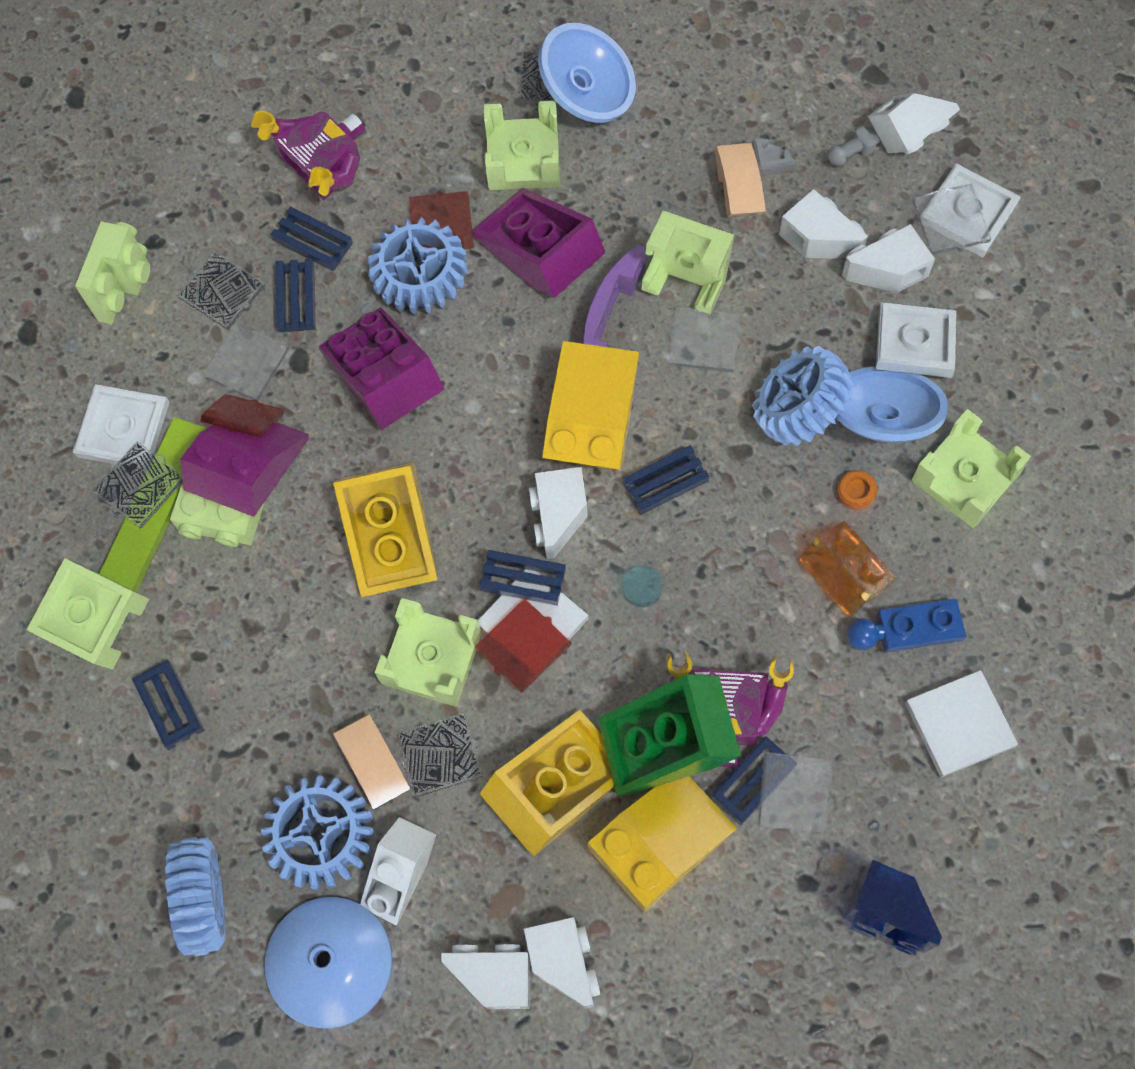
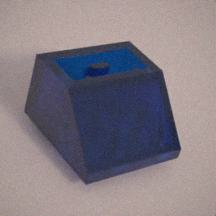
(894, 907)

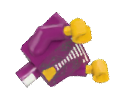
(315, 148)
(750, 697)

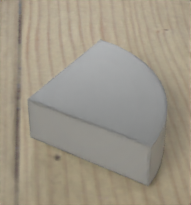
(771, 158)

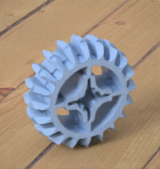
(395, 264)
(802, 395)
(307, 801)
(195, 896)

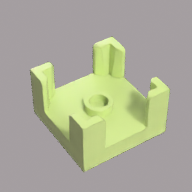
(522, 149)
(690, 253)
(969, 471)
(85, 613)
(429, 654)

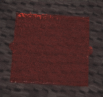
(448, 210)
(242, 415)
(523, 645)

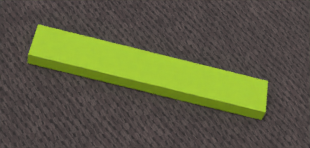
(136, 547)

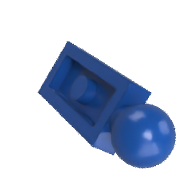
(909, 627)

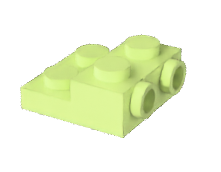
(112, 267)
(200, 516)

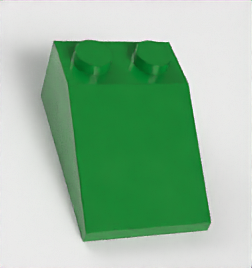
(669, 734)

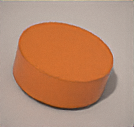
(857, 490)

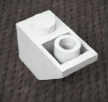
(910, 119)
(820, 229)
(891, 262)
(561, 506)
(397, 869)
(558, 959)
(495, 978)

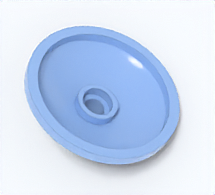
(589, 58)
(893, 406)
(352, 979)

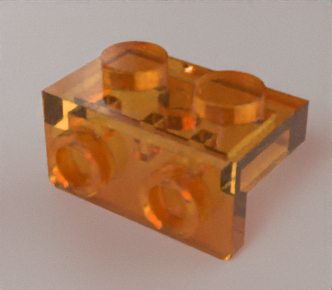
(846, 568)

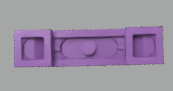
(622, 279)

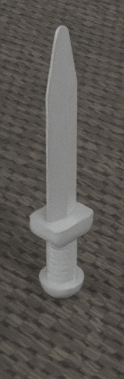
(862, 141)

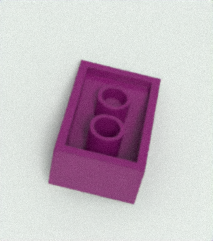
(541, 241)
(239, 467)

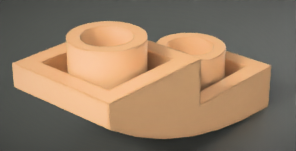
(740, 179)
(371, 761)

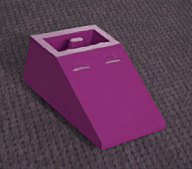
(382, 367)

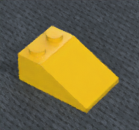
(591, 405)
(386, 529)
(551, 783)
(660, 840)

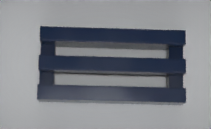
(296, 216)
(294, 269)
(685, 454)
(525, 563)
(183, 733)
(730, 806)

